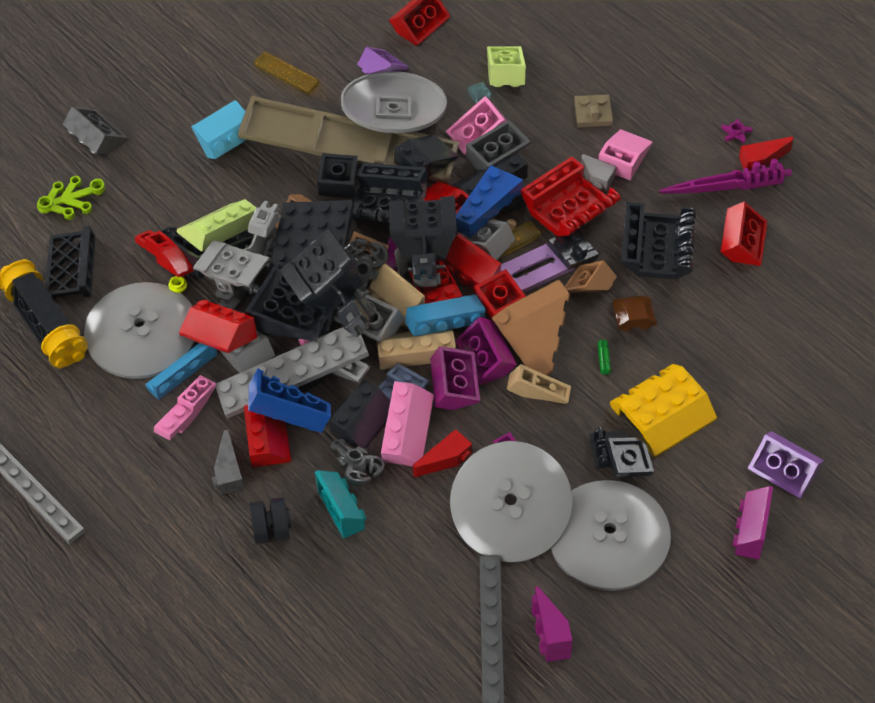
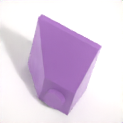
(378, 61)

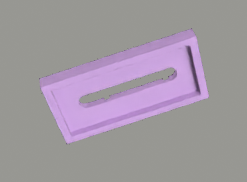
(539, 276)

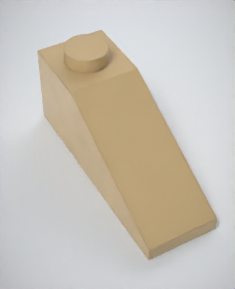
(538, 386)

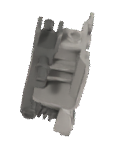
(238, 268)

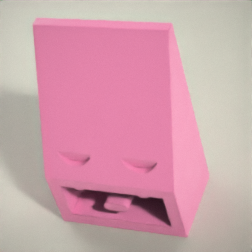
(625, 153)

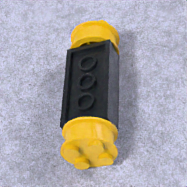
(43, 317)

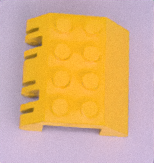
(666, 408)

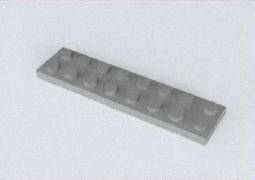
(295, 367)

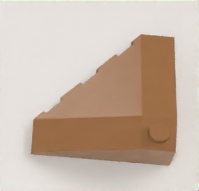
(534, 325)

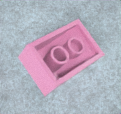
(475, 123)

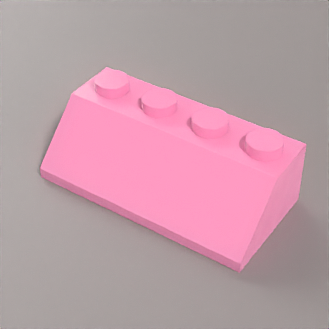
(407, 424)

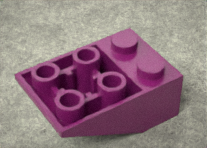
(551, 628)

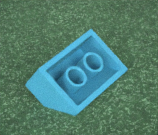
(220, 130)

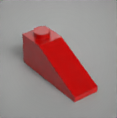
(764, 152)
(445, 455)

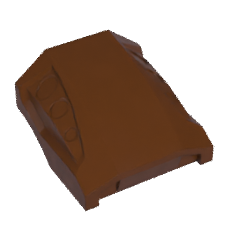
(634, 312)

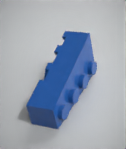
(287, 403)

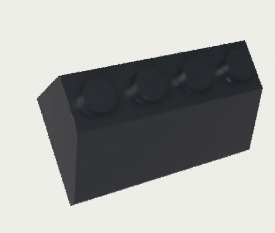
(513, 164)

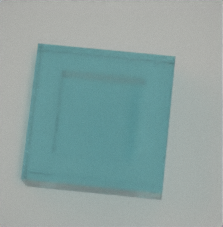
(478, 91)

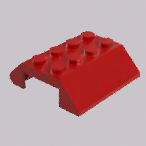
(566, 199)

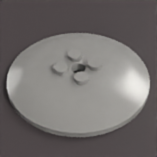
(393, 102)
(133, 350)
(515, 530)
(616, 558)

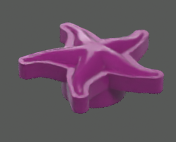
(736, 130)

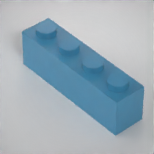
(444, 315)

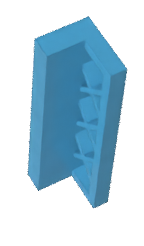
(181, 370)

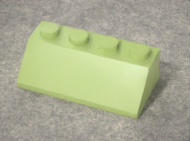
(218, 225)

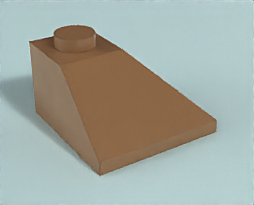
(591, 278)

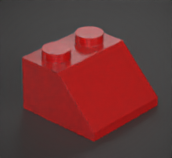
(498, 293)

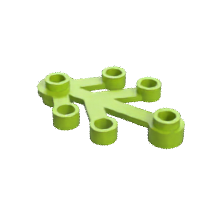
(50, 203)

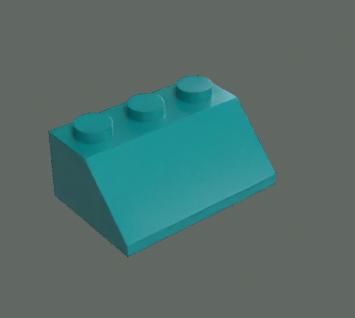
(340, 503)

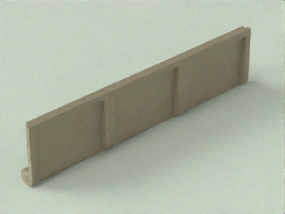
(326, 133)

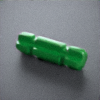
(604, 357)

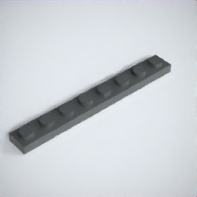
(491, 630)

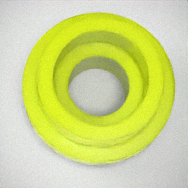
(177, 284)

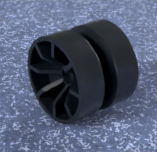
(276, 518)

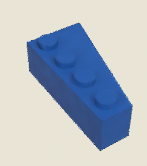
(487, 199)

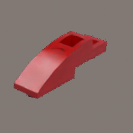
(166, 252)

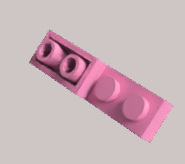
(187, 408)

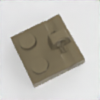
(593, 110)

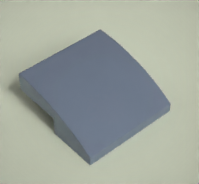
(401, 374)

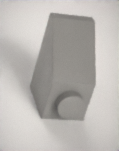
(598, 172)

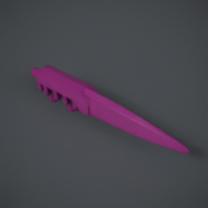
(734, 180)

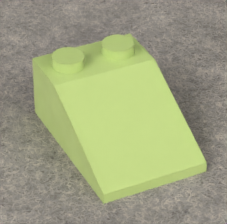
(506, 66)

